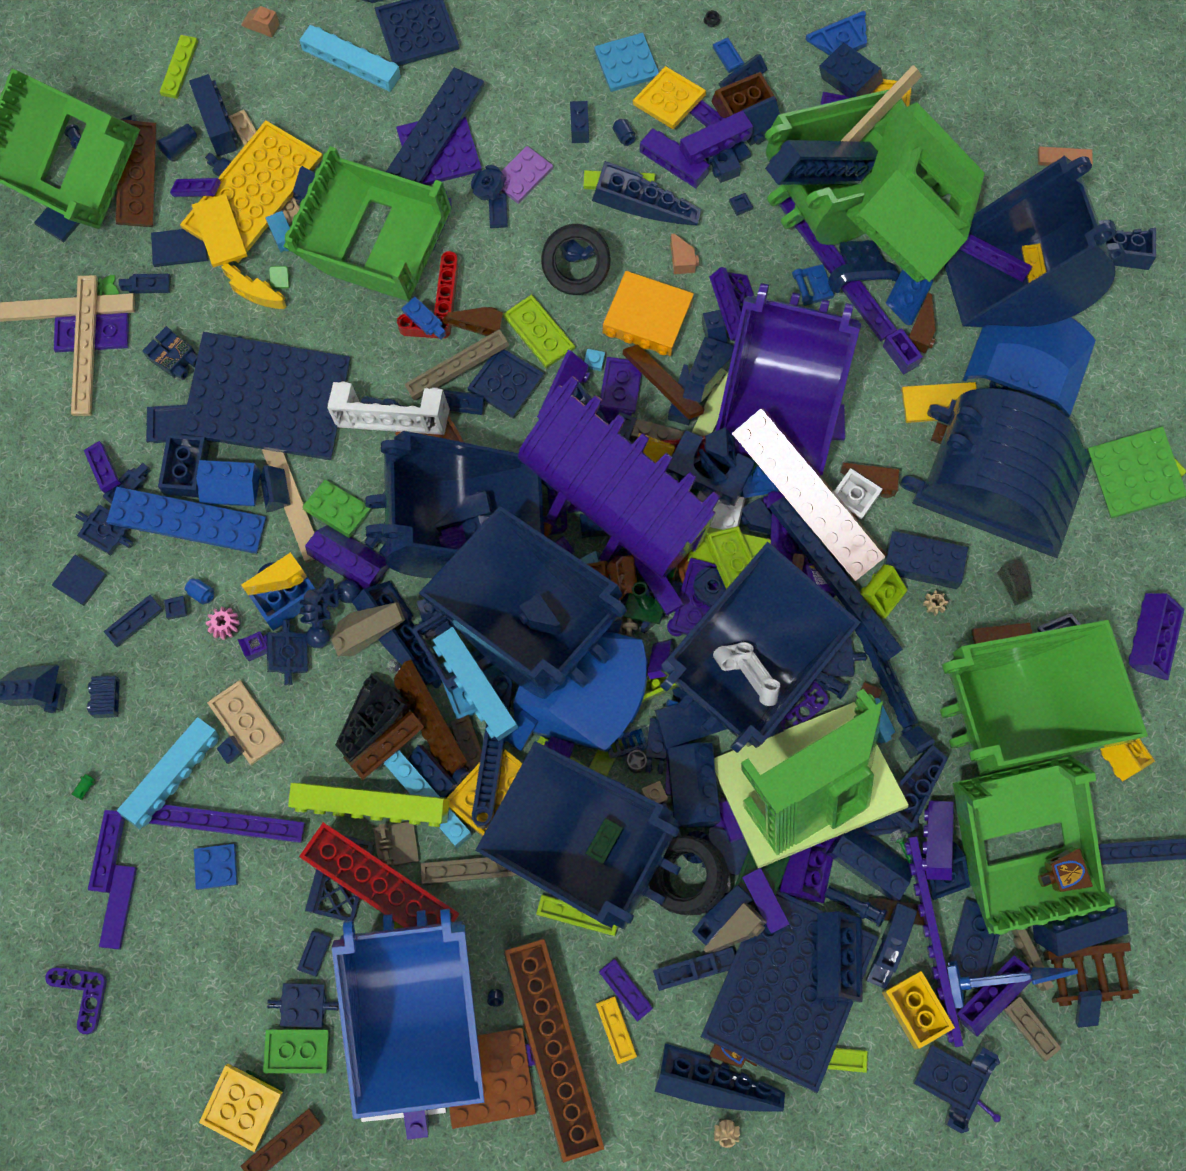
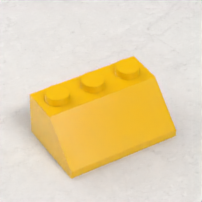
(1127, 758)
(918, 1010)

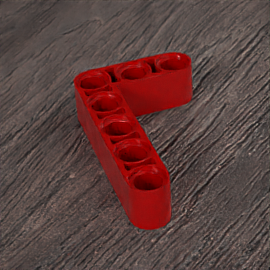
(442, 302)

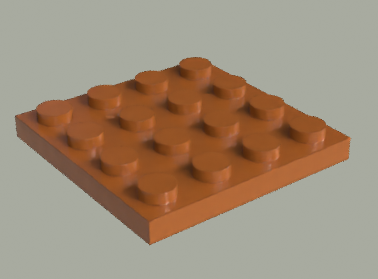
(505, 1081)

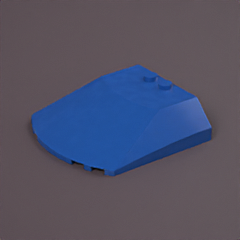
(1035, 359)
(601, 709)

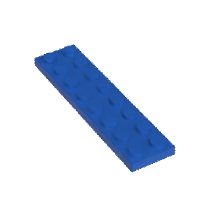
(186, 520)

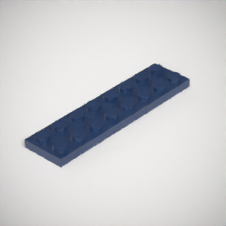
(436, 126)

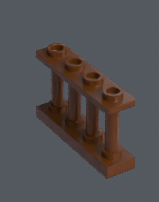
(1097, 954)

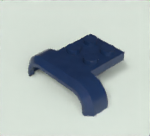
(861, 263)
(956, 1082)

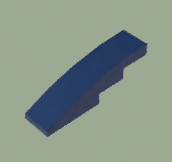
(694, 969)

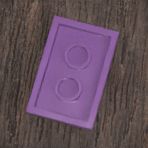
(524, 174)

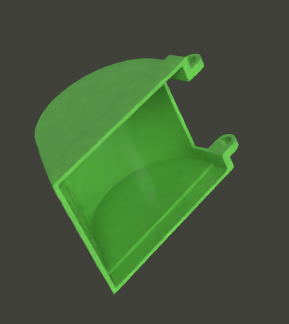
(826, 205)
(1042, 697)

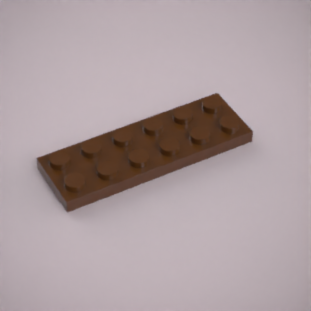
(136, 184)
(424, 708)

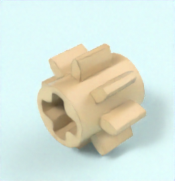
(931, 606)
(727, 1133)

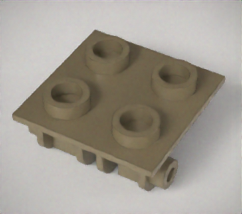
(396, 843)

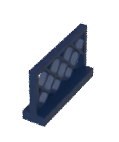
(319, 885)

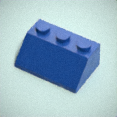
(228, 483)
(282, 603)

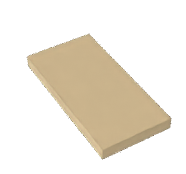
(245, 722)

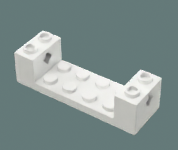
(350, 413)

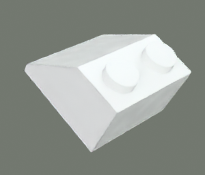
(857, 493)

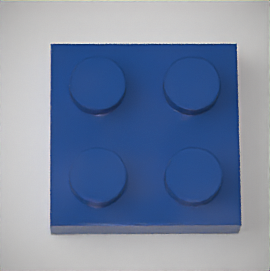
(215, 866)

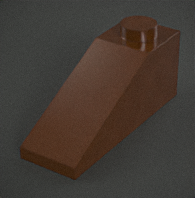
(478, 320)
(924, 327)
(883, 477)

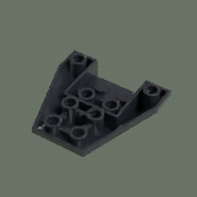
(372, 714)

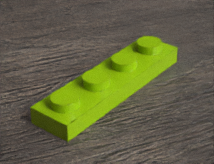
(178, 66)

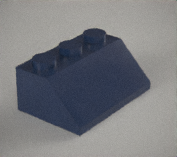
(29, 686)

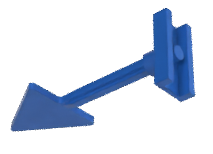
(1038, 976)

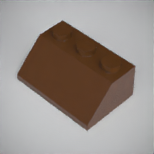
(741, 95)

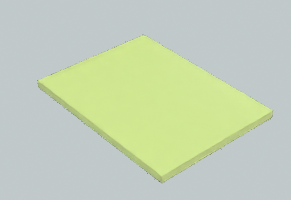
(885, 795)

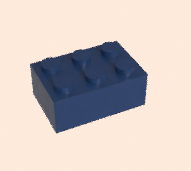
(850, 72)
(181, 465)

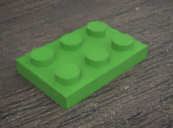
(336, 508)
(296, 1051)

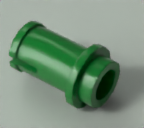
(83, 786)

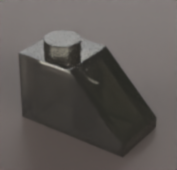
(1016, 581)

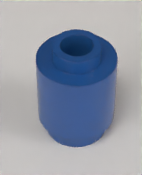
(199, 591)

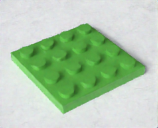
(1137, 472)

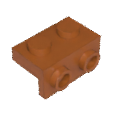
(623, 573)

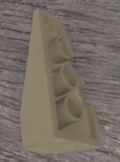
(365, 627)

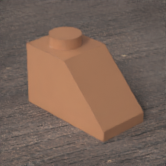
(262, 21)
(683, 256)

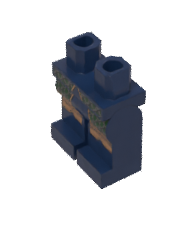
(171, 354)

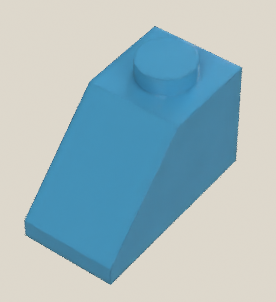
(278, 227)

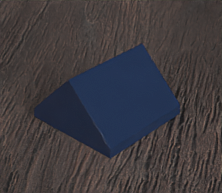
(274, 488)

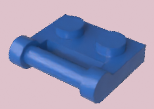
(818, 282)

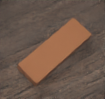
(1049, 155)

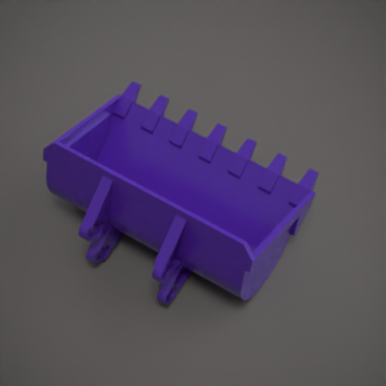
(615, 483)

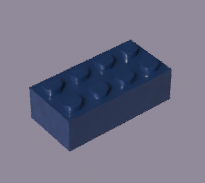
(214, 115)
(926, 559)

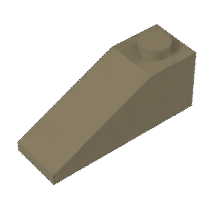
(740, 927)

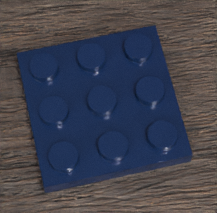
(506, 382)

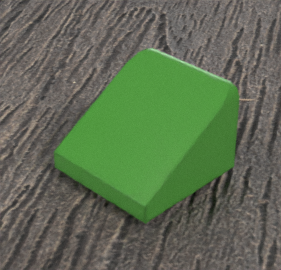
(279, 277)

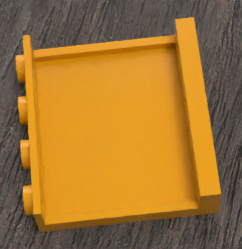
(647, 313)

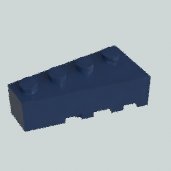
(1138, 248)
(708, 368)
(918, 786)
(1081, 931)

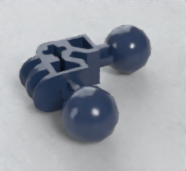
(315, 609)

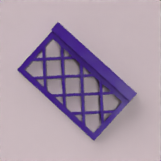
(728, 295)

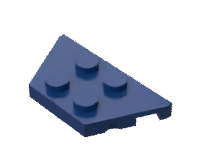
(848, 30)

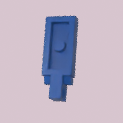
(423, 318)

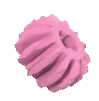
(222, 630)

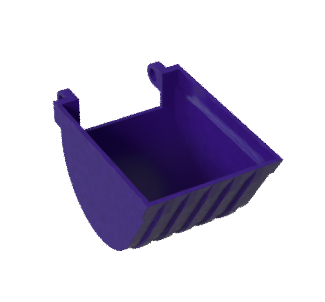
(793, 367)

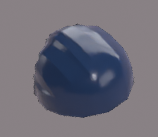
(573, 251)

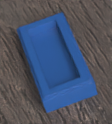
(728, 55)
(526, 726)

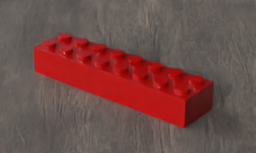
(371, 879)

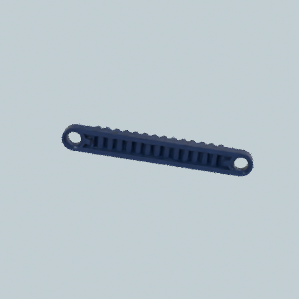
(491, 763)

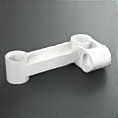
(742, 657)

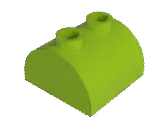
(884, 591)

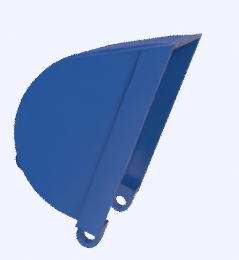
(408, 1017)

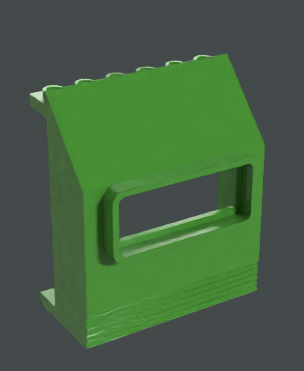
(30, 133)
(902, 209)
(335, 210)
(820, 783)
(1022, 801)

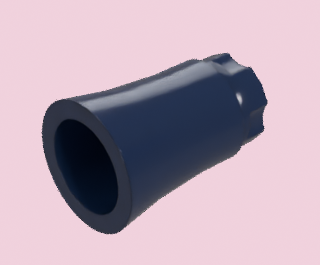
(176, 141)

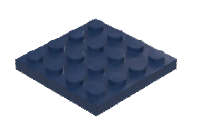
(416, 29)

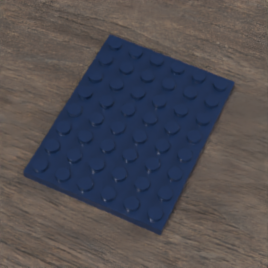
(264, 396)
(772, 1004)

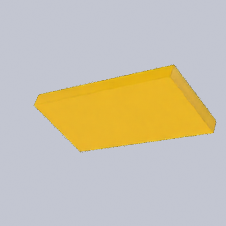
(219, 230)
(919, 398)

